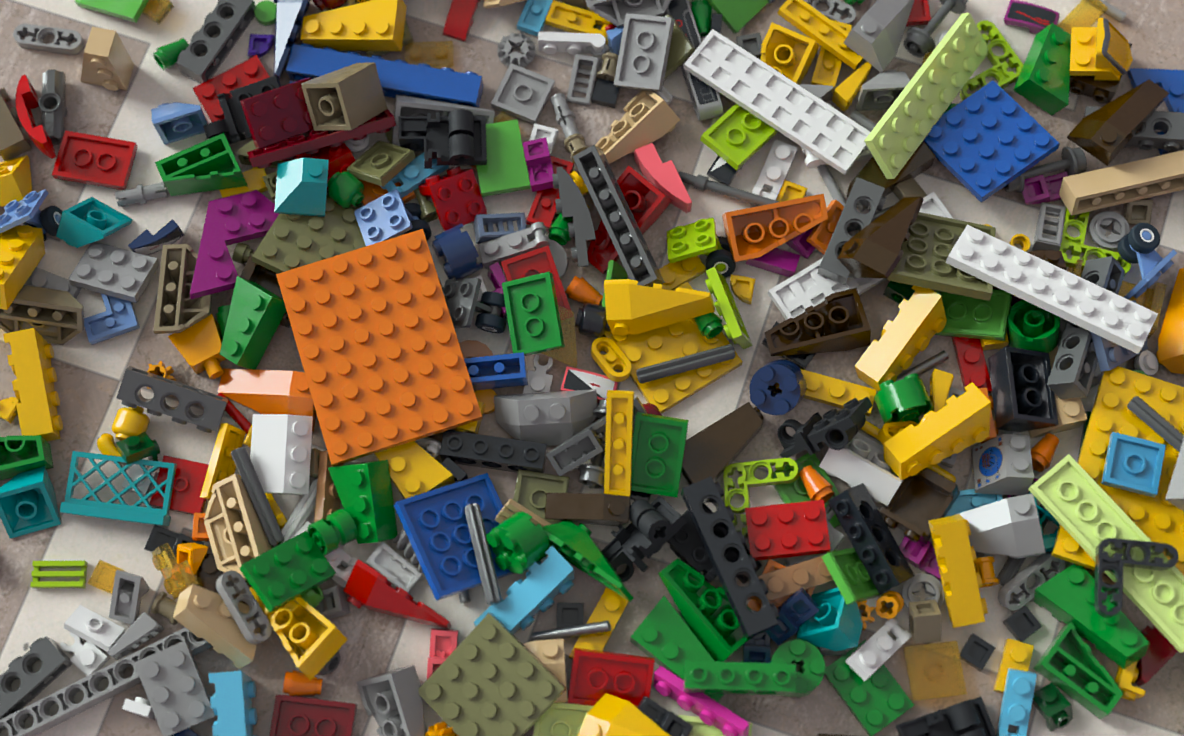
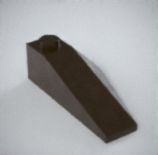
(1114, 124)
(827, 327)

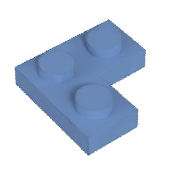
(115, 321)

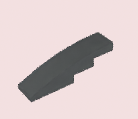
(584, 444)

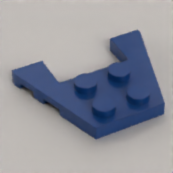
(1169, 80)

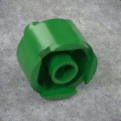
(1032, 328)
(903, 400)
(518, 543)
(810, 660)

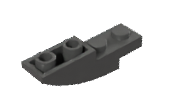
(574, 206)

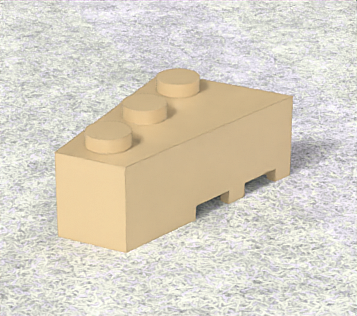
(106, 60)
(209, 618)

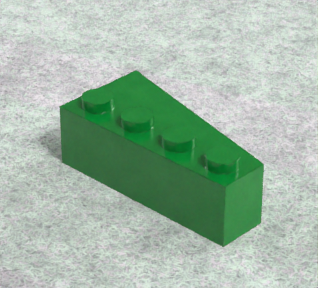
(670, 641)

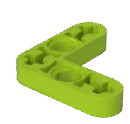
(999, 64)
(1077, 246)
(748, 480)

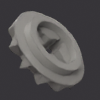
(527, 49)
(1103, 220)
(931, 585)

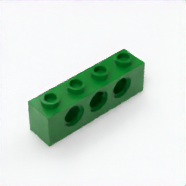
(739, 678)

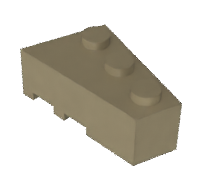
(12, 136)

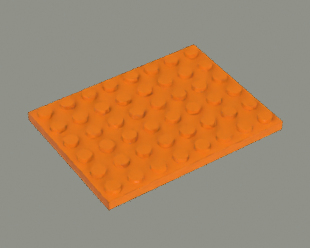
(378, 347)

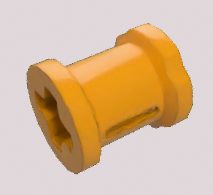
(985, 567)
(890, 596)

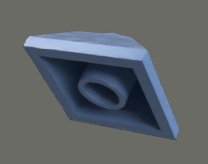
(178, 121)

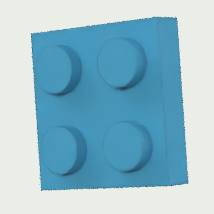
(1133, 464)

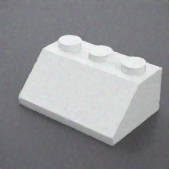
(282, 452)
(863, 463)

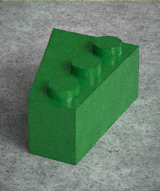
(1047, 70)
(201, 168)
(250, 323)
(367, 498)
(1078, 673)

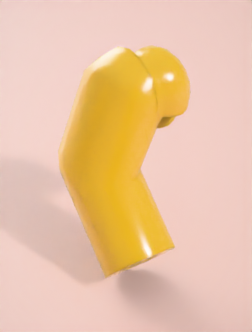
(106, 445)

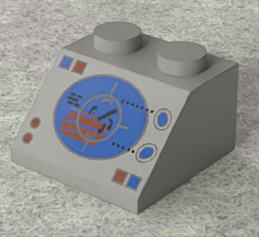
(1003, 465)

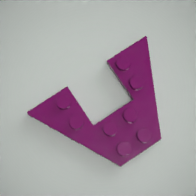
(228, 223)

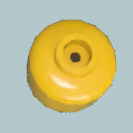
(130, 422)

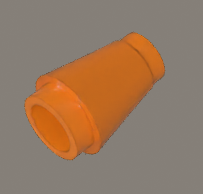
(583, 292)
(1043, 452)
(815, 484)
(299, 685)

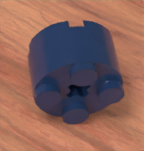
(457, 252)
(764, 393)

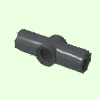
(53, 94)

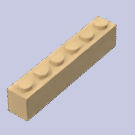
(1123, 183)

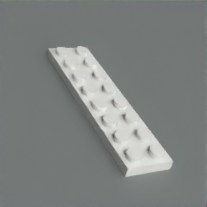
(778, 101)
(810, 288)
(1052, 288)

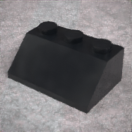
(1021, 390)

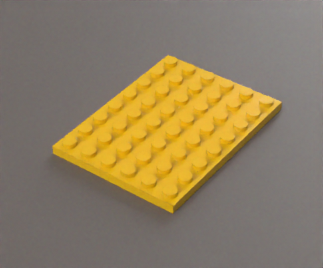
(1153, 515)

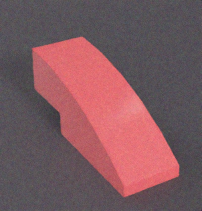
(663, 176)

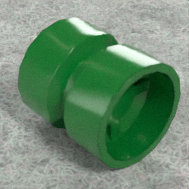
(334, 531)

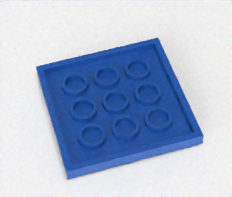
(989, 141)
(442, 536)

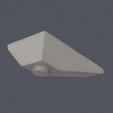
(880, 32)

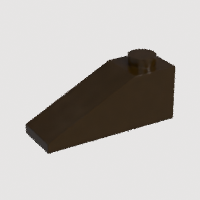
(588, 508)

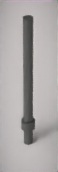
(702, 182)

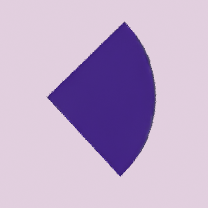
(259, 45)

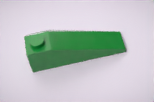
(704, 610)

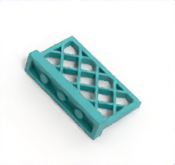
(118, 511)

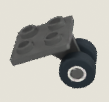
(462, 301)

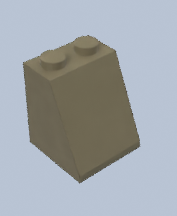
(344, 97)

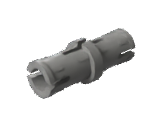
(565, 116)
(141, 194)

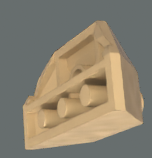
(233, 526)

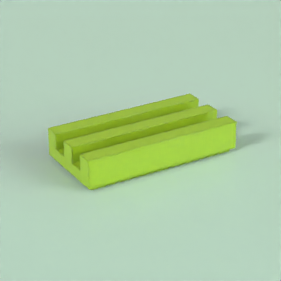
(36, 574)

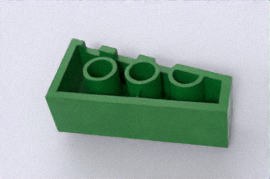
(23, 454)
(1071, 599)

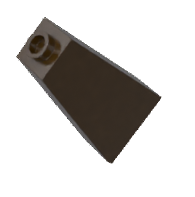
(918, 163)
(720, 444)

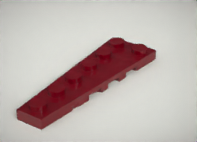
(289, 148)

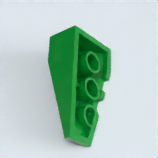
(582, 552)

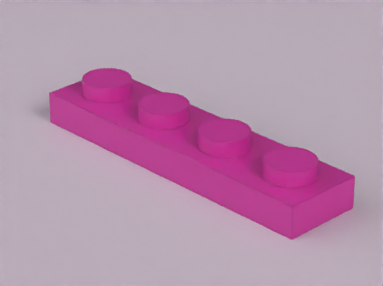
(705, 707)

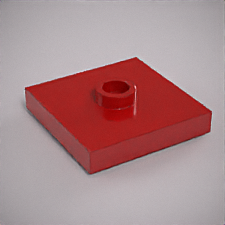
(186, 487)

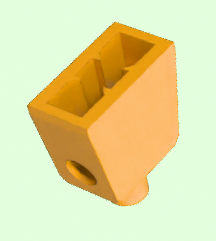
(201, 346)

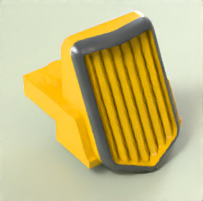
(1099, 52)

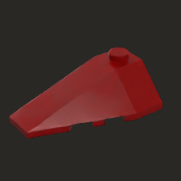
(646, 206)
(373, 591)

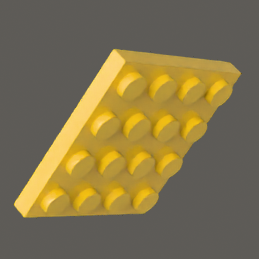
(669, 344)

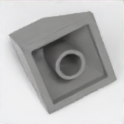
(881, 90)

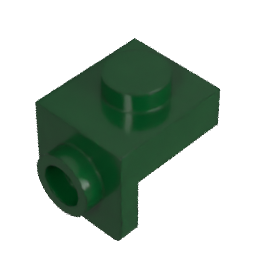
(137, 448)
(1053, 706)

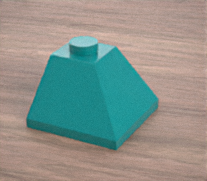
(302, 187)
(89, 222)
(28, 503)
(835, 625)

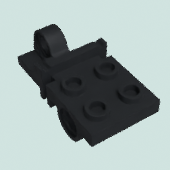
(235, 121)
(449, 139)
(835, 429)
(645, 535)
(690, 549)
(960, 719)

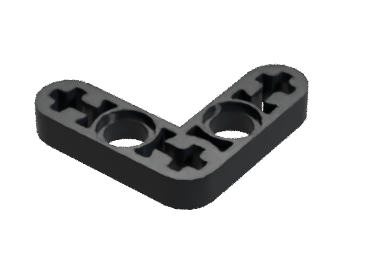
(1115, 565)

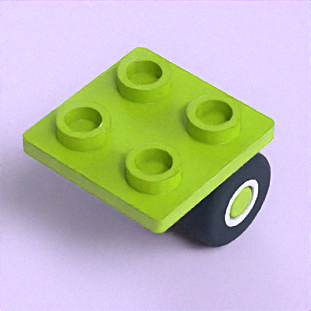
(700, 239)

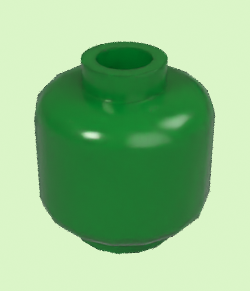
(345, 189)

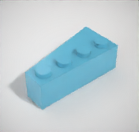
(533, 594)
(233, 703)

